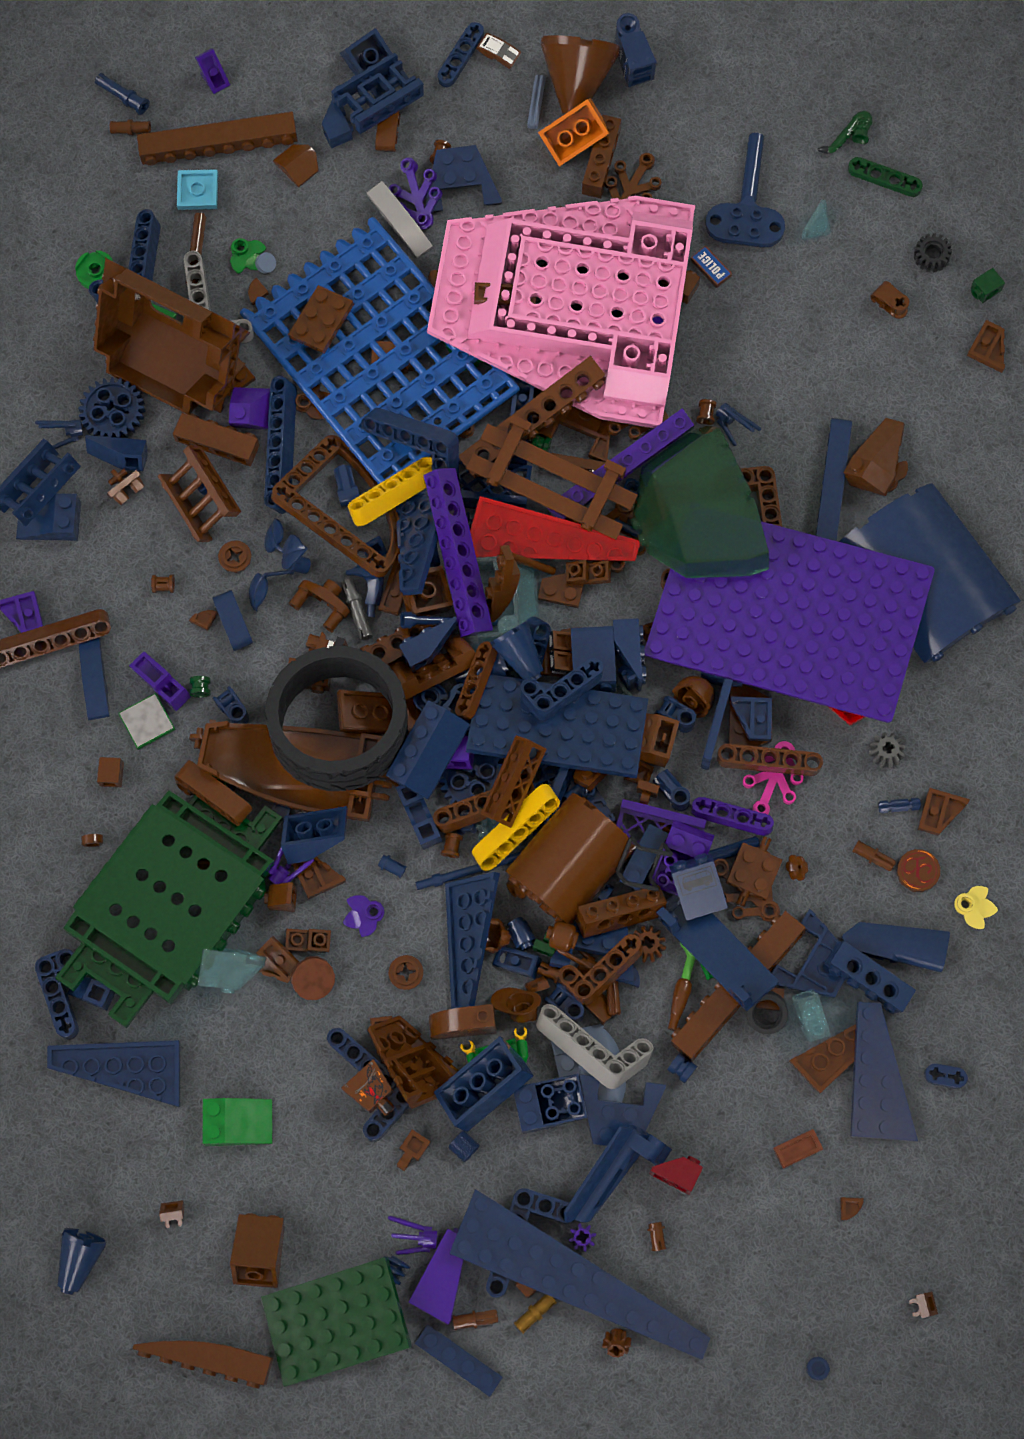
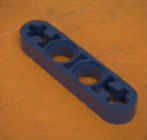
(461, 55)

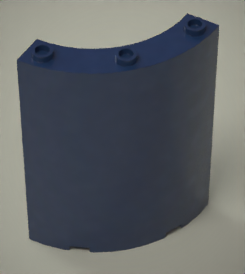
(965, 582)

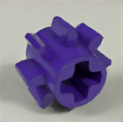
(586, 1232)

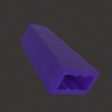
(440, 1281)

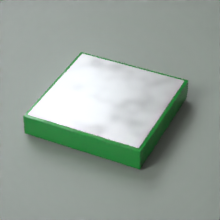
(146, 721)

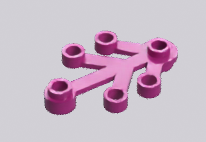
(773, 779)

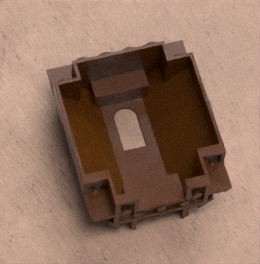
(158, 354)

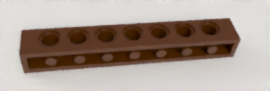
(587, 369)

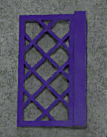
(655, 814)

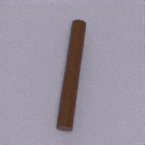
(534, 564)

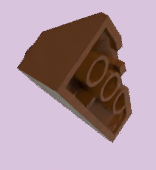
(876, 460)

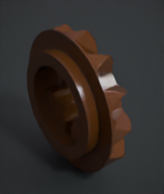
(238, 548)
(413, 965)

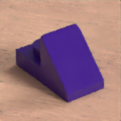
(212, 71)

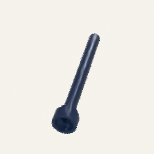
(410, 620)

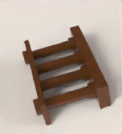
(215, 491)

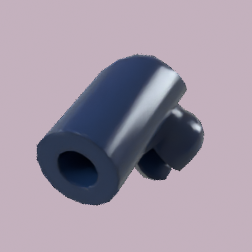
(579, 790)

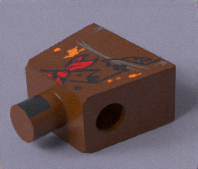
(370, 1089)

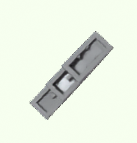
(399, 219)

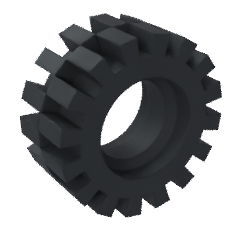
(930, 263)

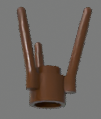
(584, 964)

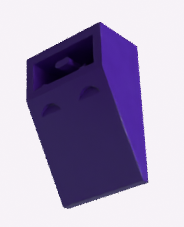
(685, 844)

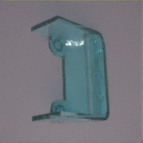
(524, 600)
(229, 968)

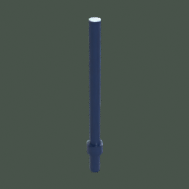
(437, 880)

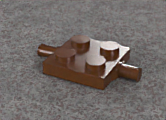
(753, 871)

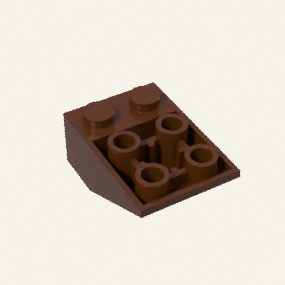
(658, 739)

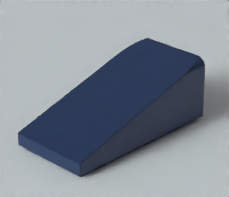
(518, 962)

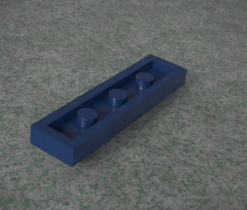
(458, 1360)

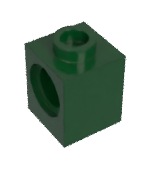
(987, 285)

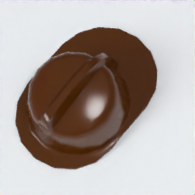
(517, 1003)

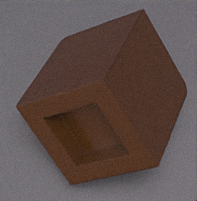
(110, 772)

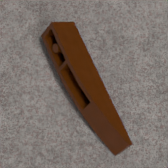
(213, 1358)

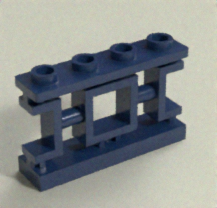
(384, 105)

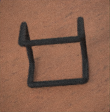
(659, 852)

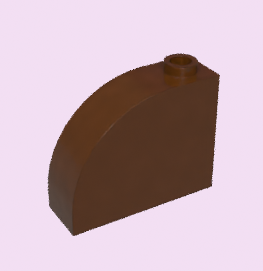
(462, 1022)

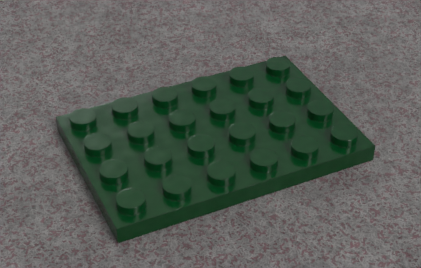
(336, 1321)

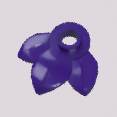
(360, 915)

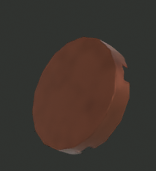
(312, 978)

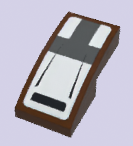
(499, 49)

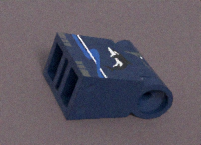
(635, 53)

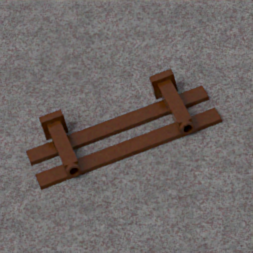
(604, 488)

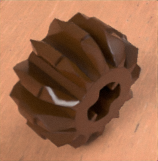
(655, 947)

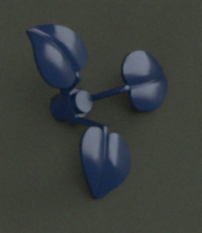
(291, 561)

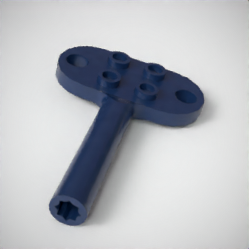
(746, 221)

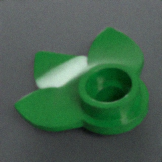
(246, 257)

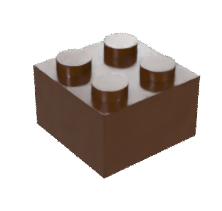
(435, 595)

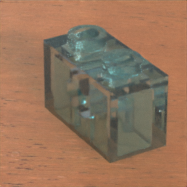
(811, 1015)

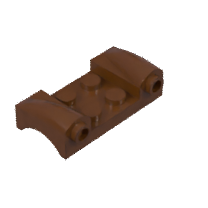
(456, 660)

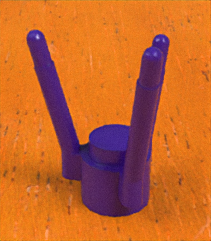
(280, 874)
(426, 1239)

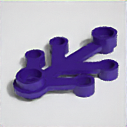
(418, 196)

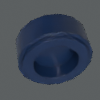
(818, 1368)

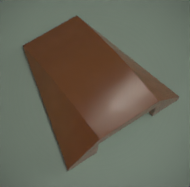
(410, 1060)

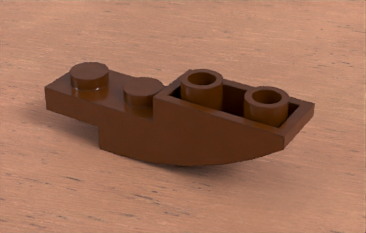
(503, 585)

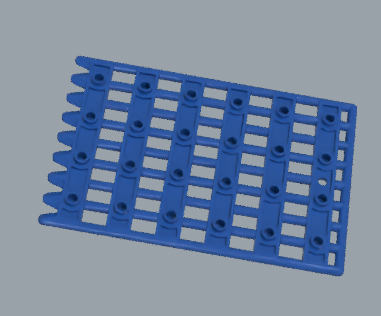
(389, 364)

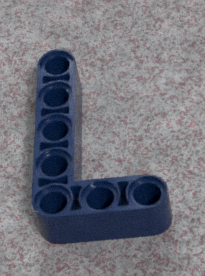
(143, 248)
(415, 434)
(359, 1063)
(524, 1212)

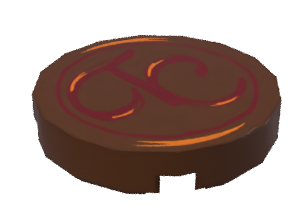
(918, 870)

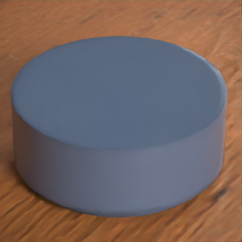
(265, 262)

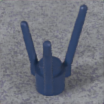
(728, 415)
(72, 428)

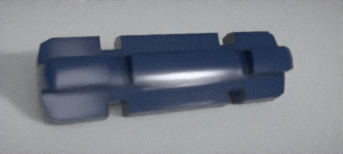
(899, 805)

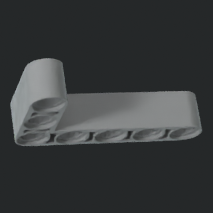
(200, 289)
(589, 1053)

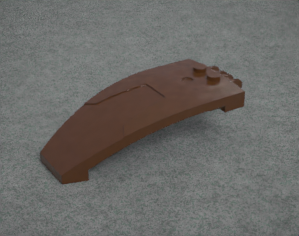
(246, 760)

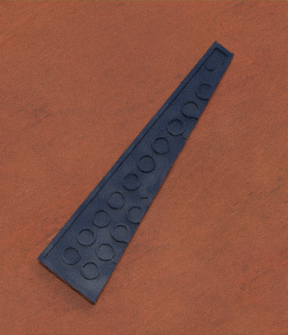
(521, 1252)

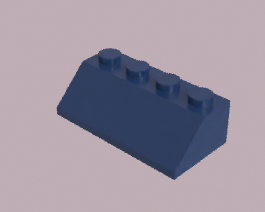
(428, 750)
(483, 1084)

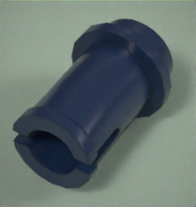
(392, 866)

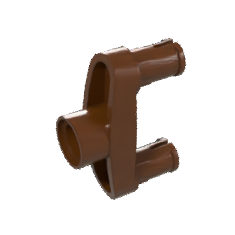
(327, 593)

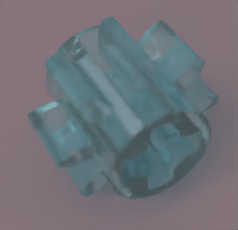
(484, 823)

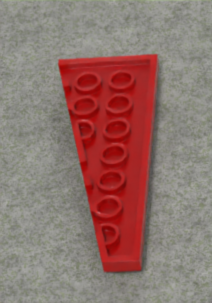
(542, 535)

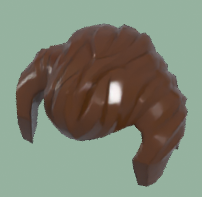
(497, 936)

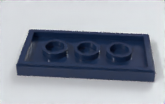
(716, 724)

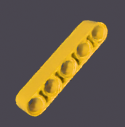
(390, 492)
(504, 840)

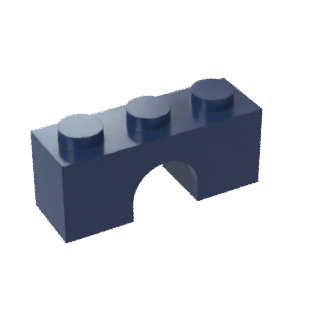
(419, 817)

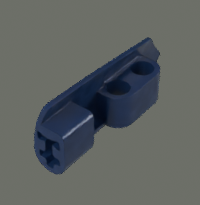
(900, 944)

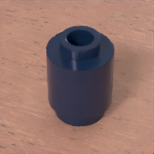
(521, 933)

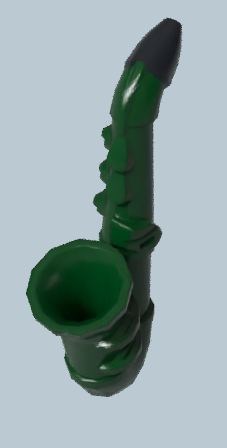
(858, 126)

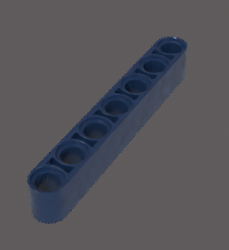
(280, 436)
(833, 479)

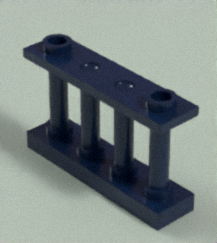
(25, 474)

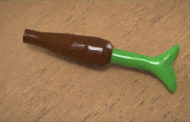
(681, 992)

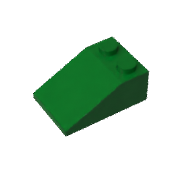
(237, 1121)

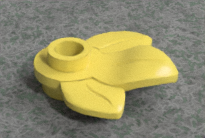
(978, 907)

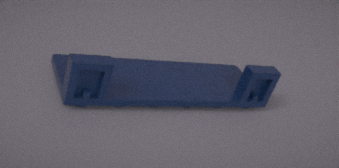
(721, 955)

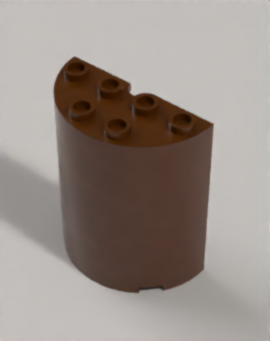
(569, 859)

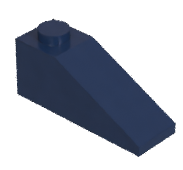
(642, 861)

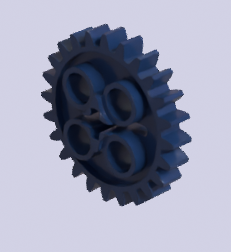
(117, 393)
(481, 763)

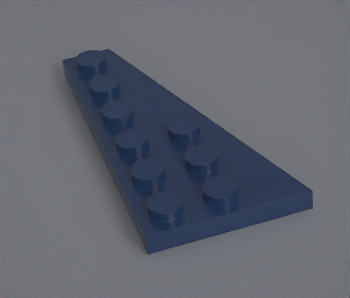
(468, 923)
(133, 1067)
(878, 1091)

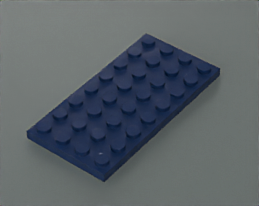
(590, 734)

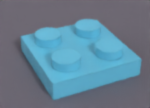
(197, 189)

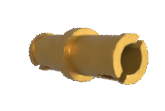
(534, 1313)

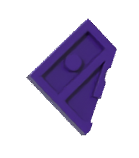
(22, 611)

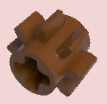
(616, 1342)

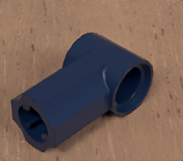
(346, 485)
(671, 789)

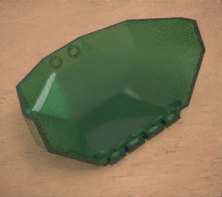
(698, 510)

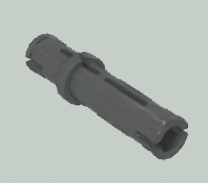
(354, 602)

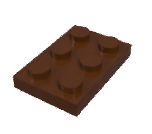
(321, 319)

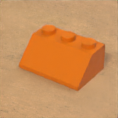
(574, 132)

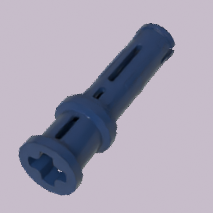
(128, 97)

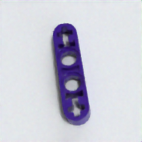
(733, 813)

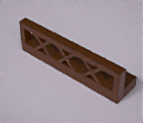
(510, 779)

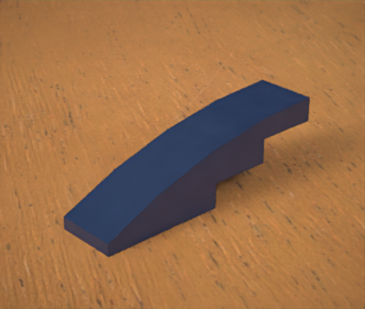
(94, 679)

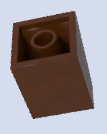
(257, 1250)

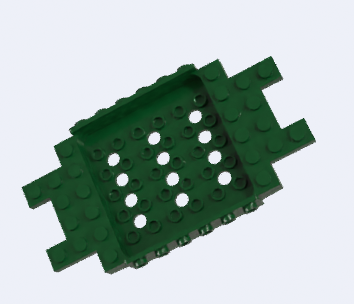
(121, 954)

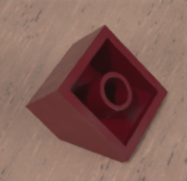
(678, 1173)

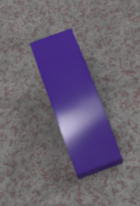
(160, 681)

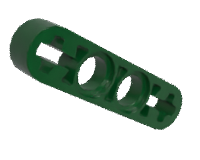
(886, 174)

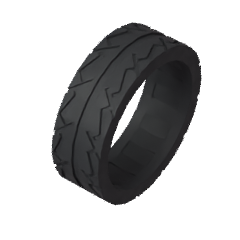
(322, 665)

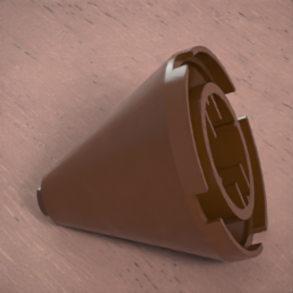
(577, 67)

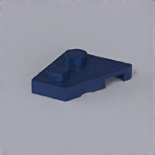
(754, 716)

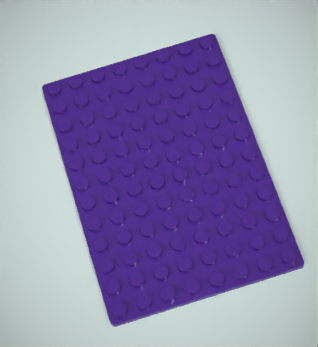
(813, 626)

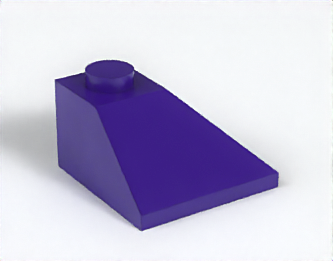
(249, 408)

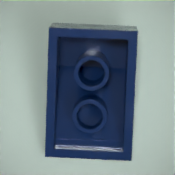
(366, 53)
(55, 521)
(312, 833)

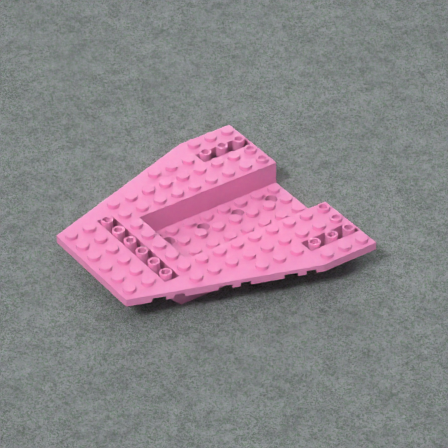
(548, 339)

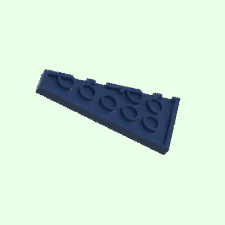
(416, 541)

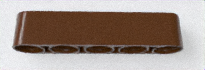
(779, 756)

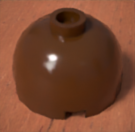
(695, 690)

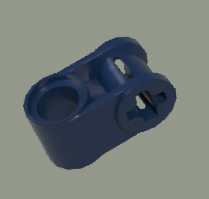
(230, 704)
(675, 710)
(565, 1001)

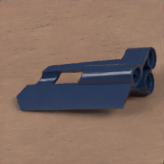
(610, 1169)

